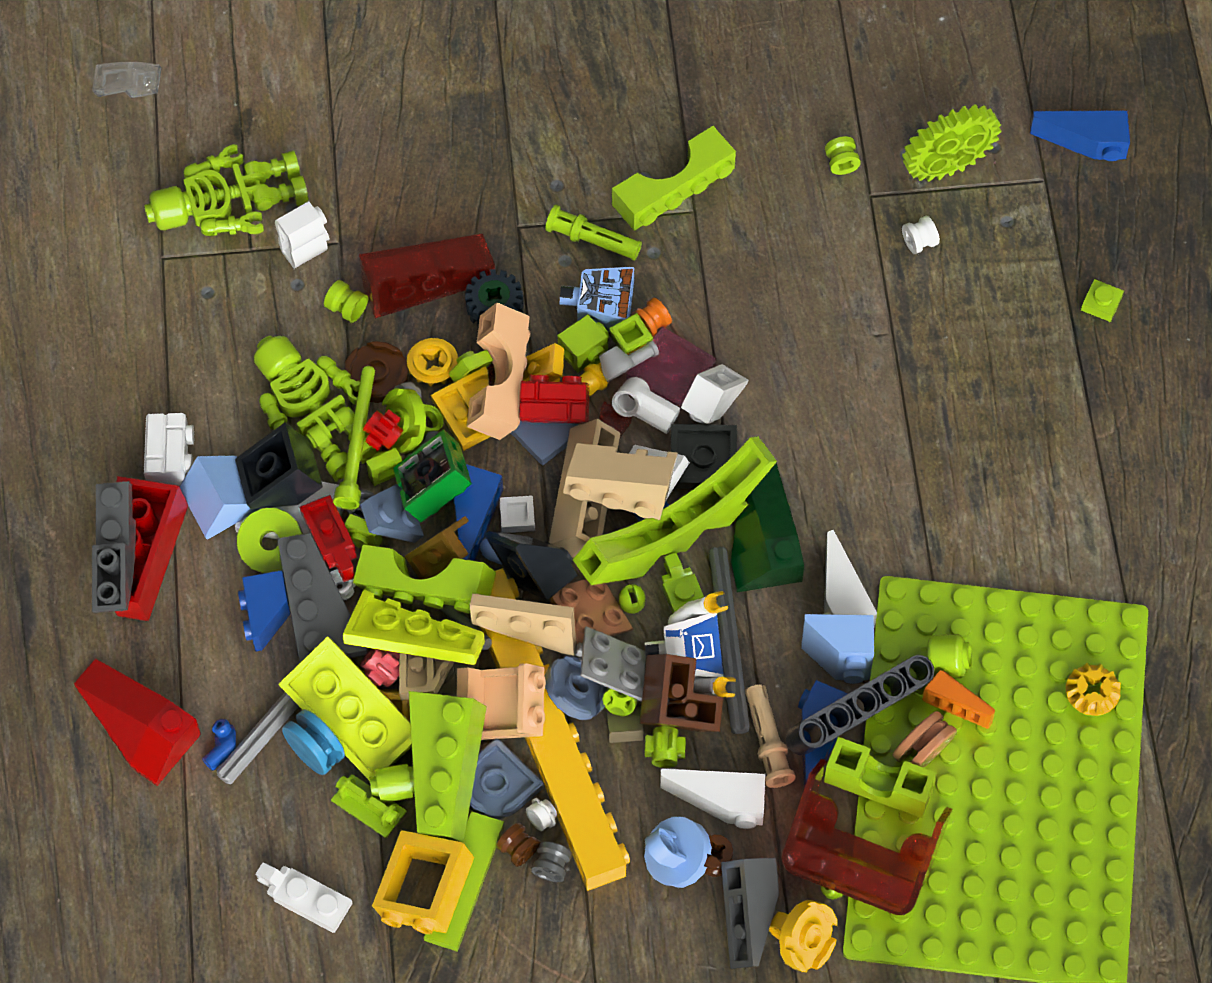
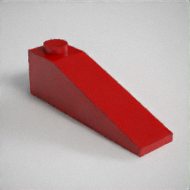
(139, 721)

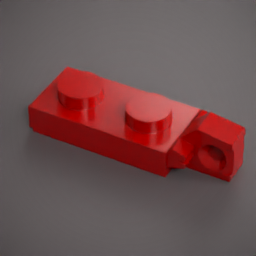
(330, 535)

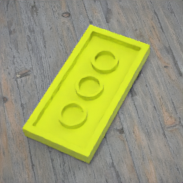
(351, 706)

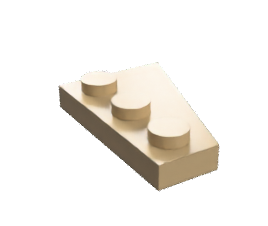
(528, 621)

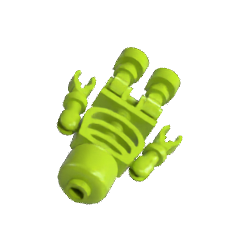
(171, 206)
(293, 392)

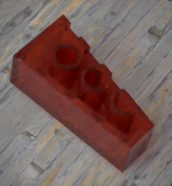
(422, 272)

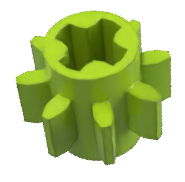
(665, 746)

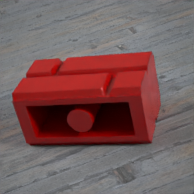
(554, 401)

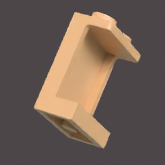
(511, 696)

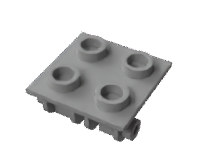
(612, 663)

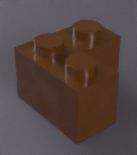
(670, 696)

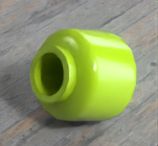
(949, 654)

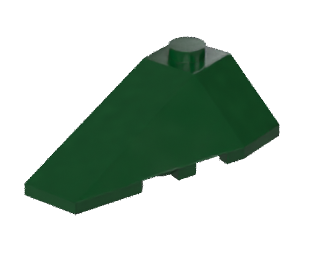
(766, 539)

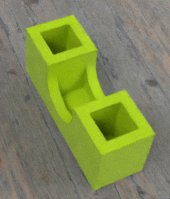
(901, 787)

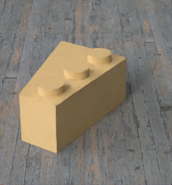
(620, 479)

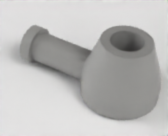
(616, 362)

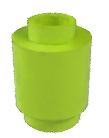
(393, 783)

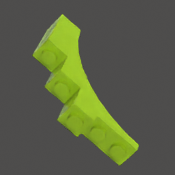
(710, 505)

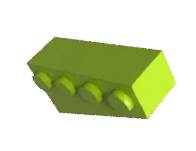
(445, 758)

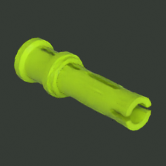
(578, 228)

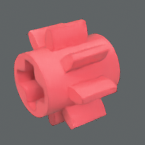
(381, 666)

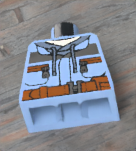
(602, 295)

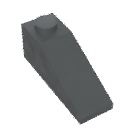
(749, 901)

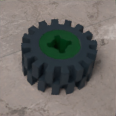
(493, 285)

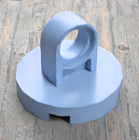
(677, 852)

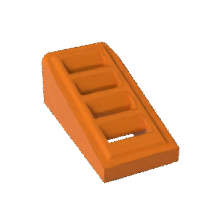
(956, 699)

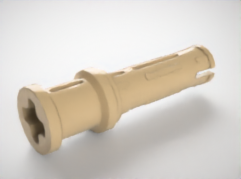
(772, 749)

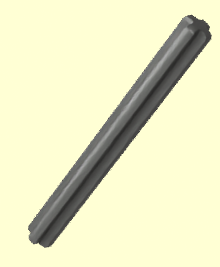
(729, 641)

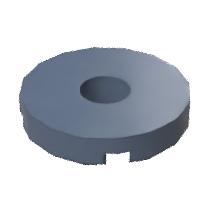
(561, 691)

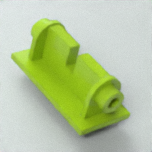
(357, 799)

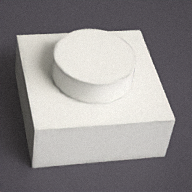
(517, 514)

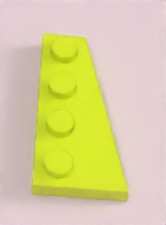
(398, 630)

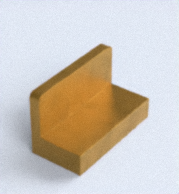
(437, 552)

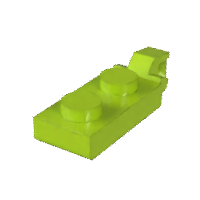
(679, 584)

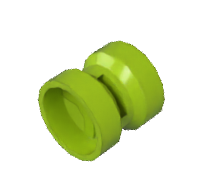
(346, 301)

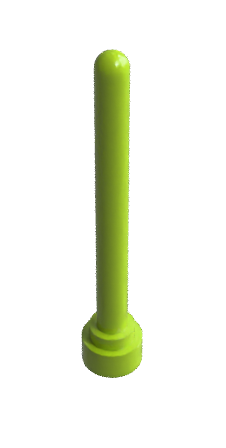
(347, 493)

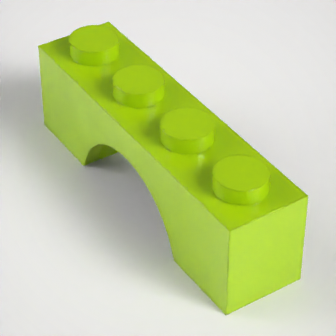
(644, 199)
(386, 573)

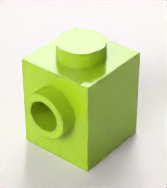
(584, 343)

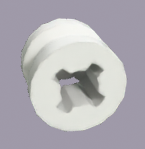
(920, 234)

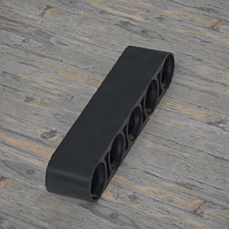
(847, 710)

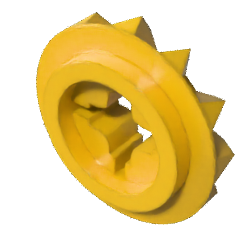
(431, 349)
(1094, 703)

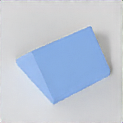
(215, 494)

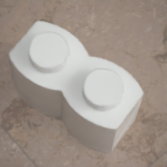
(302, 234)

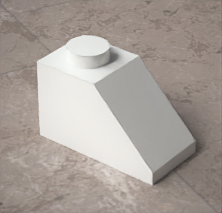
(713, 393)

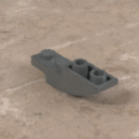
(114, 549)

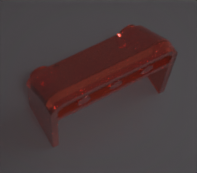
(853, 864)

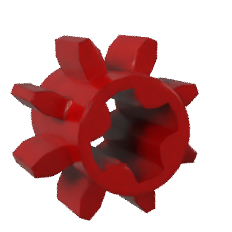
(383, 429)

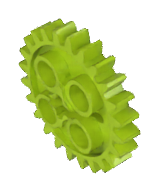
(951, 143)

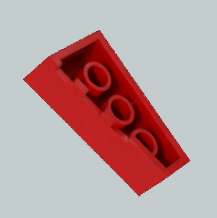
(158, 517)

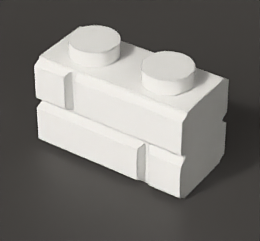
(167, 448)

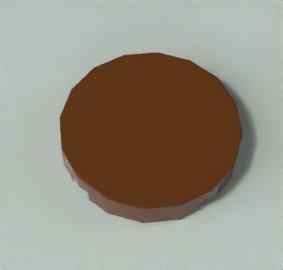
(387, 362)

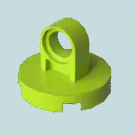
(413, 414)

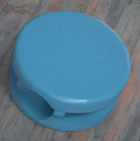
(313, 742)

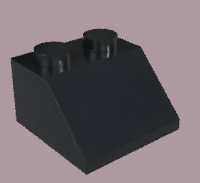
(279, 470)
(533, 563)

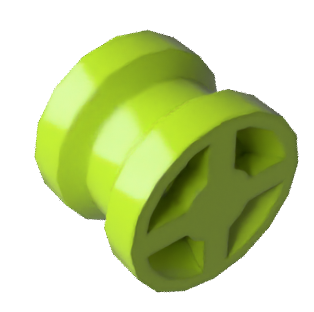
(842, 155)
(618, 703)

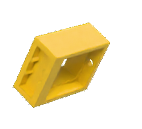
(431, 849)

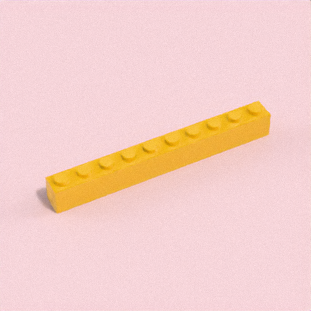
(564, 768)

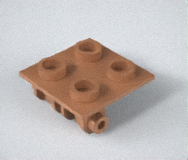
(593, 608)

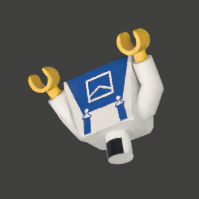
(695, 634)

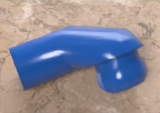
(224, 744)

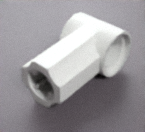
(645, 405)

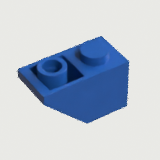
(266, 605)

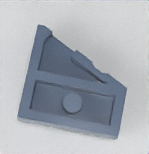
(388, 518)

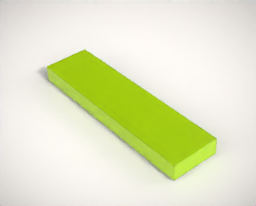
(481, 840)

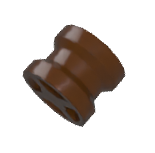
(518, 844)
(714, 860)

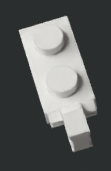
(305, 896)

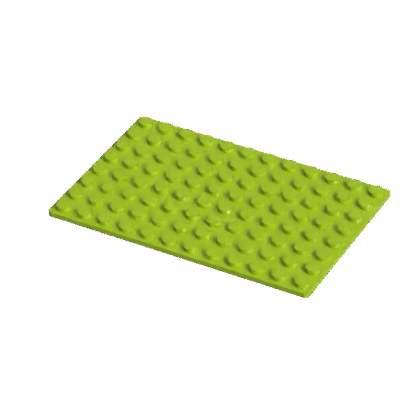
(1041, 800)

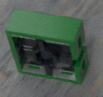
(432, 476)

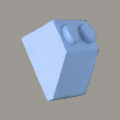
(840, 644)

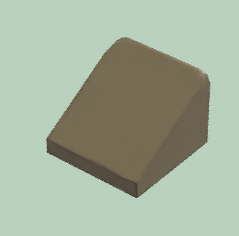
(625, 727)

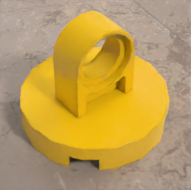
(805, 935)

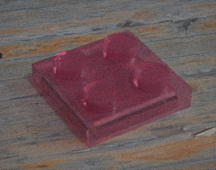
(674, 368)

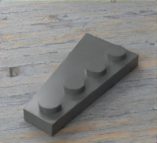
(313, 597)

